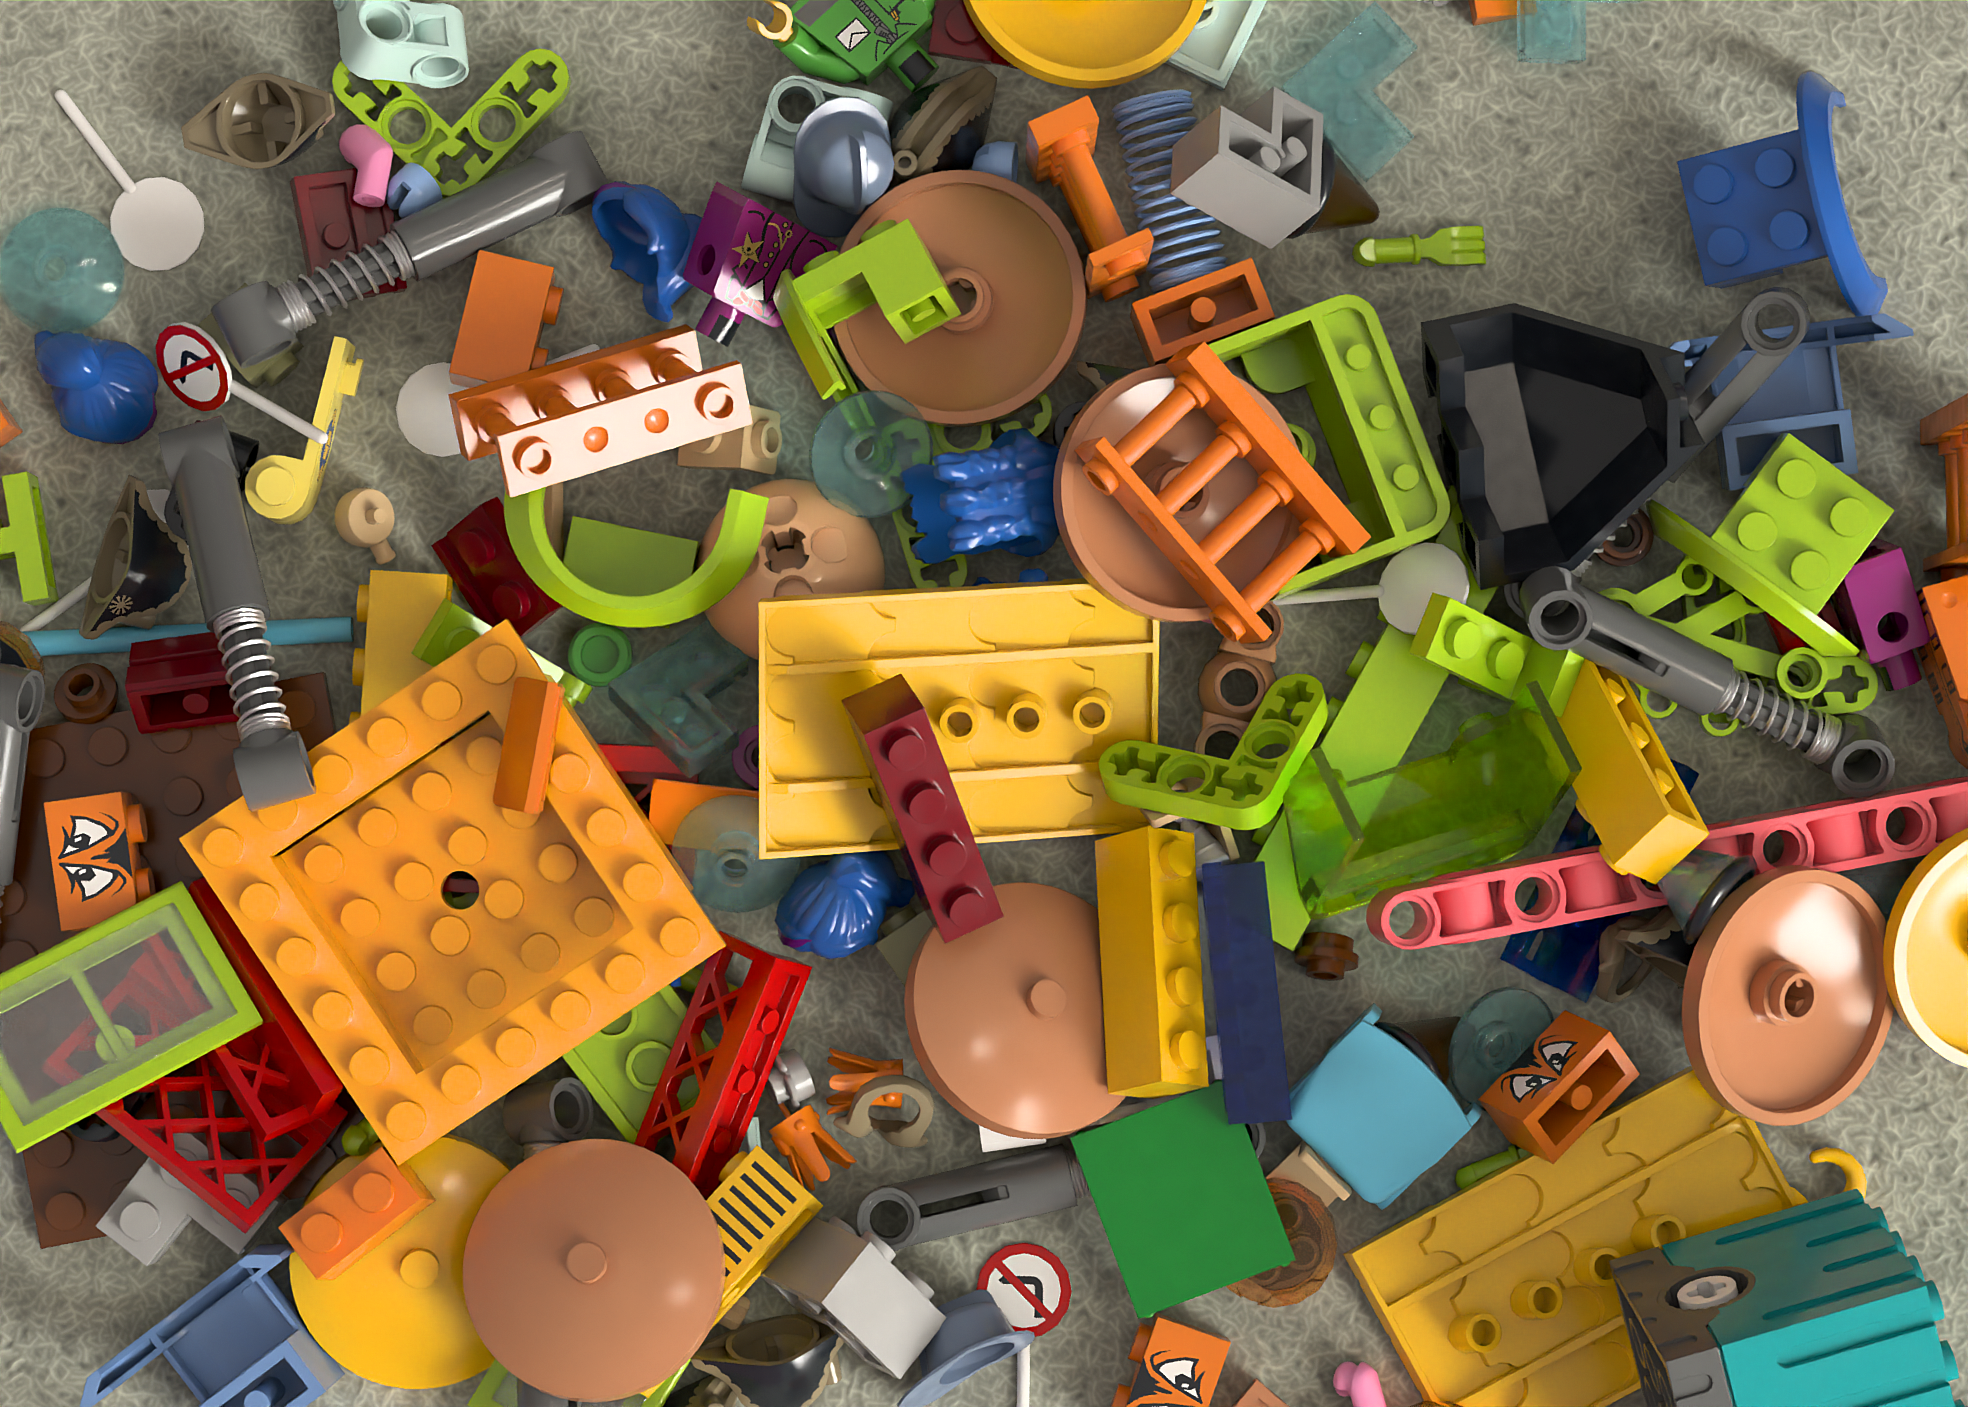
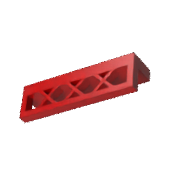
(282, 1038)
(734, 1071)

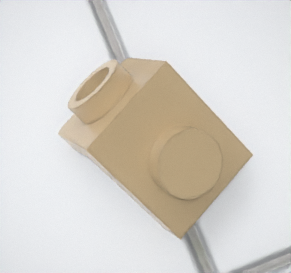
(745, 448)

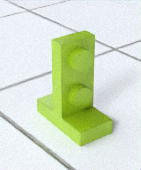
(28, 539)
(1492, 655)

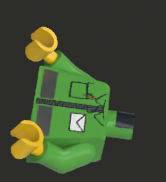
(853, 38)

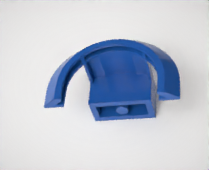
(1779, 205)

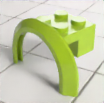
(885, 269)
(1786, 538)
(633, 573)

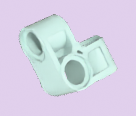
(403, 41)
(771, 155)

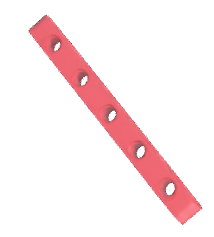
(1584, 887)

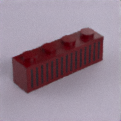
(923, 807)

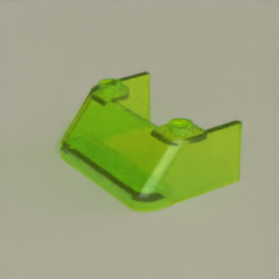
(1430, 814)

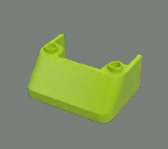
(1365, 418)

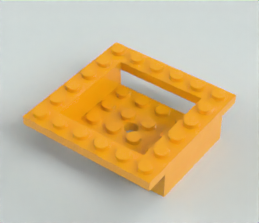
(434, 1002)

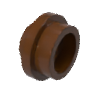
(1638, 548)
(95, 704)
(1326, 955)

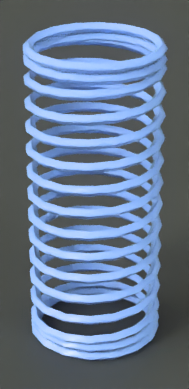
(1150, 107)

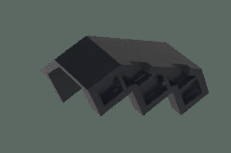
(1550, 433)

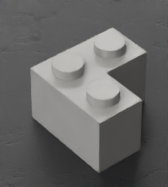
(1254, 166)
(159, 1207)
(857, 1293)

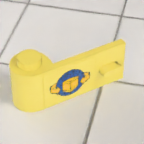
(289, 487)

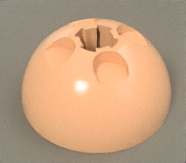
(829, 556)

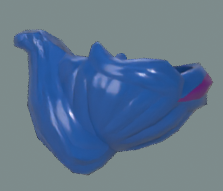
(647, 241)
(98, 385)
(840, 903)

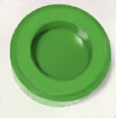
(599, 654)

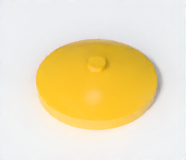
(1085, 40)
(1929, 950)
(404, 1305)

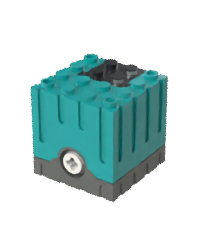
(1787, 1314)

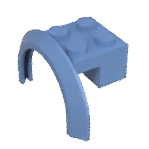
(1796, 399)
(232, 1344)

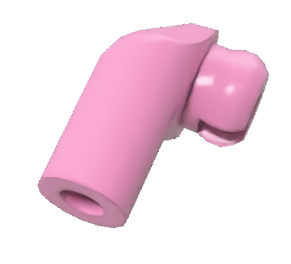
(372, 158)
(1359, 1383)

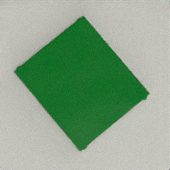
(1182, 1200)

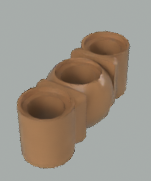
(1233, 656)

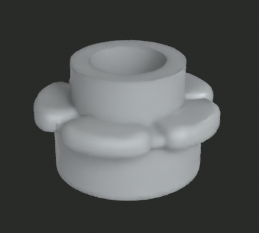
(789, 1080)

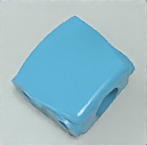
(1376, 1111)

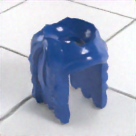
(985, 499)

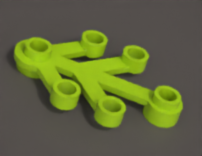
(1710, 619)

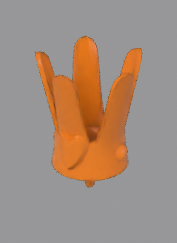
(860, 1071)
(800, 1140)

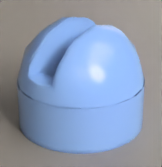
(998, 159)
(412, 190)

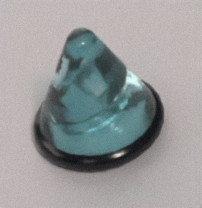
(1701, 885)

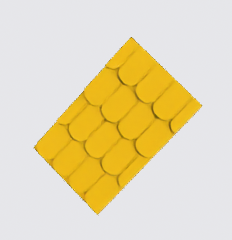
(1014, 681)
(1511, 1278)

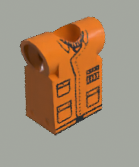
(1946, 657)

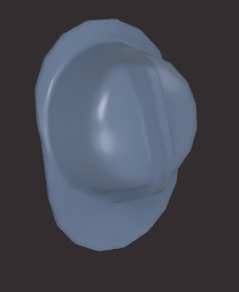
(840, 164)
(968, 1340)

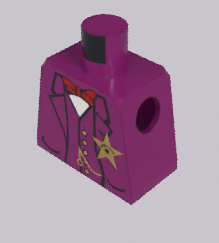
(741, 258)
(1878, 587)

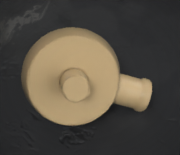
(366, 520)

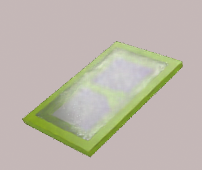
(113, 1014)

